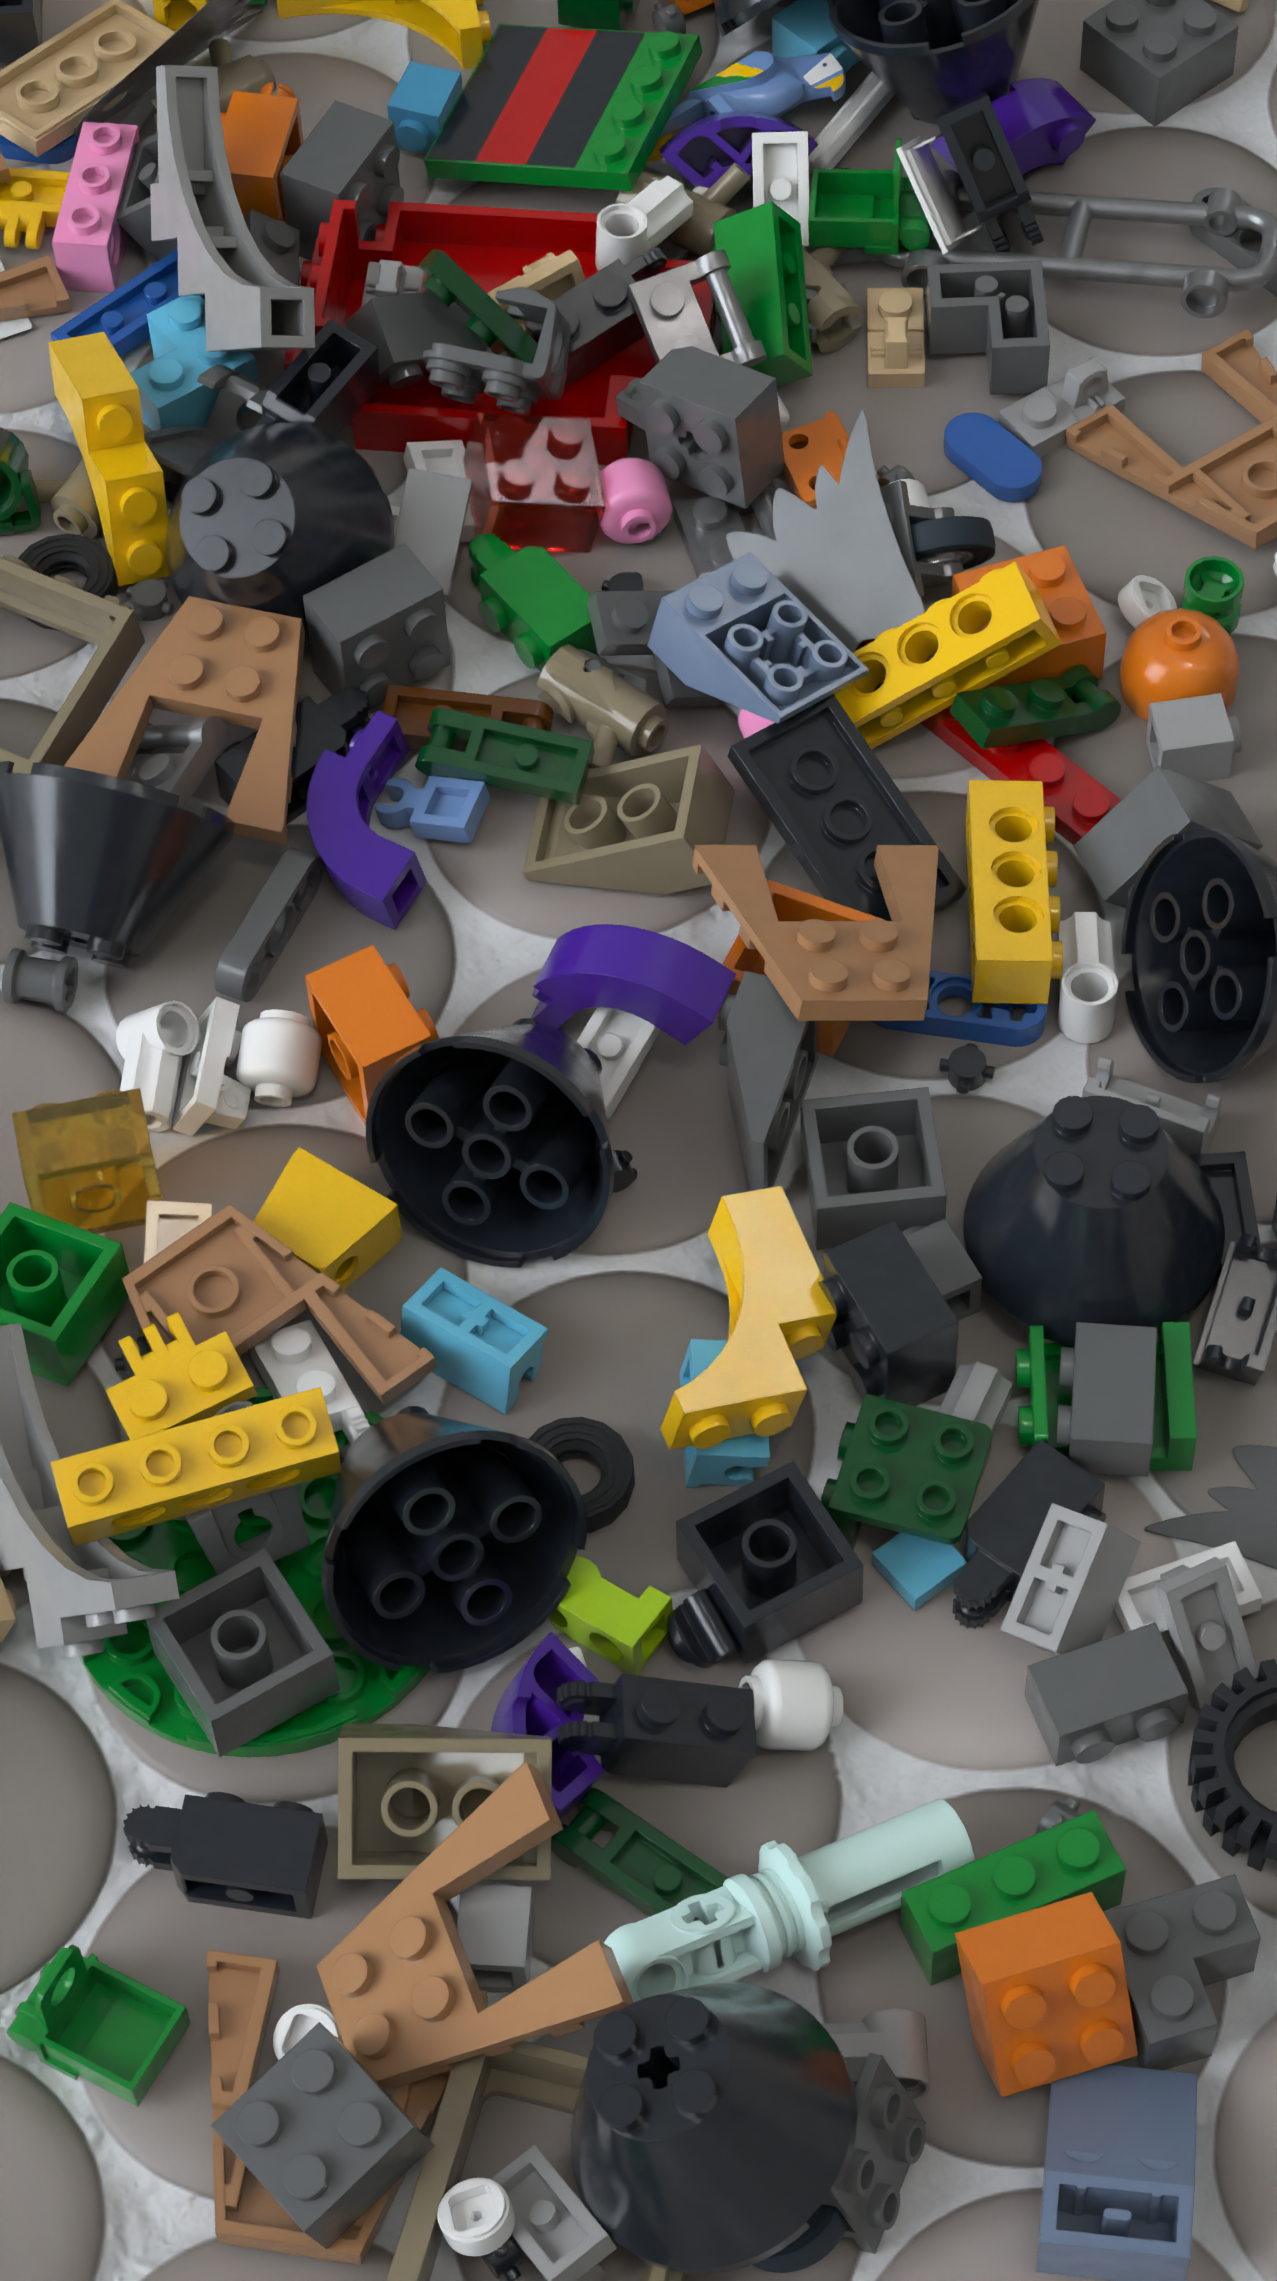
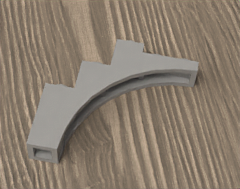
(197, 208)
(72, 1590)

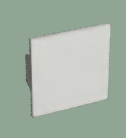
(933, 193)

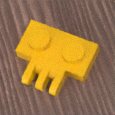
(30, 204)
(177, 1380)

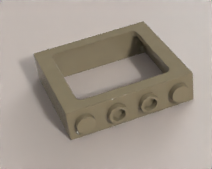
(95, 619)
(526, 2074)

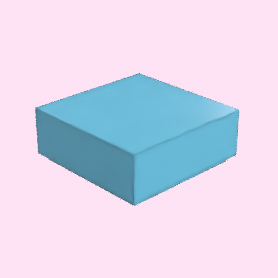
(917, 1567)

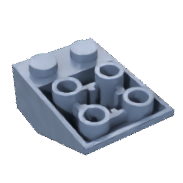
(751, 642)
(1119, 2175)

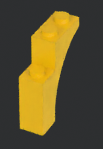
(449, 23)
(123, 472)
(773, 1319)

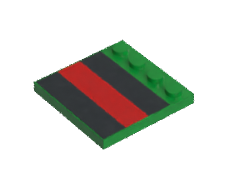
(564, 107)

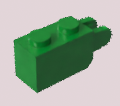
(530, 599)

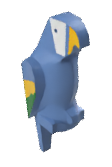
(762, 85)

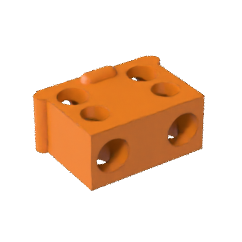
(808, 449)

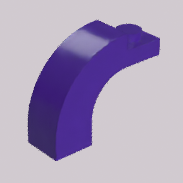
(364, 867)
(631, 973)

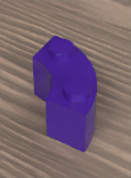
(1039, 123)
(714, 143)
(532, 1709)

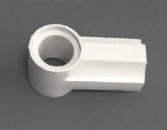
(642, 223)
(1088, 978)
(153, 1055)

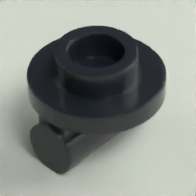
(700, 1632)

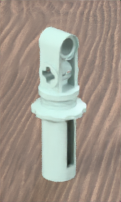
(789, 1904)

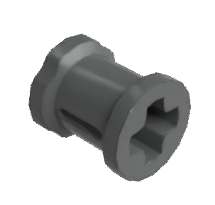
(40, 980)

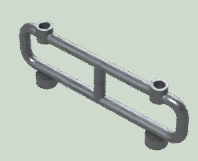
(1203, 287)

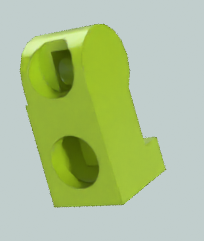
(612, 1620)

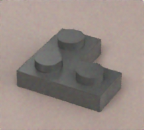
(623, 627)

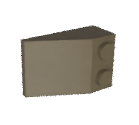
(634, 825)
(416, 1784)

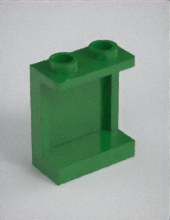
(1173, 1397)

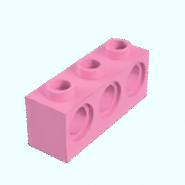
(87, 237)

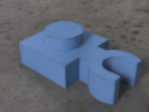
(441, 811)

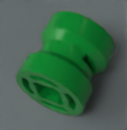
(1215, 589)

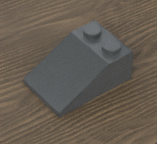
(768, 1073)

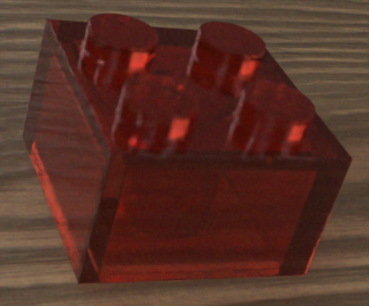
(535, 481)

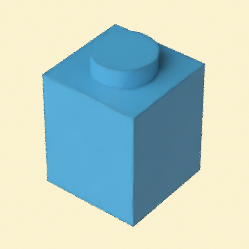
(422, 104)

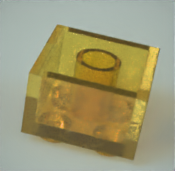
(89, 1160)

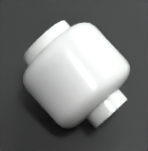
(279, 1057)
(793, 1704)

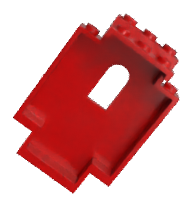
(492, 250)

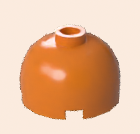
(1177, 657)

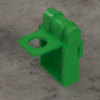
(866, 210)
(99, 2025)

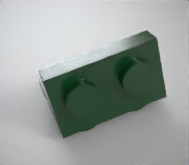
(907, 1471)

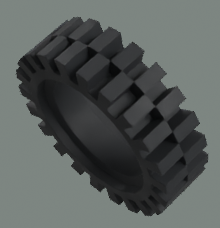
(1213, 1770)

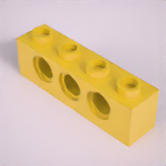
(963, 657)
(1010, 892)
(196, 1466)

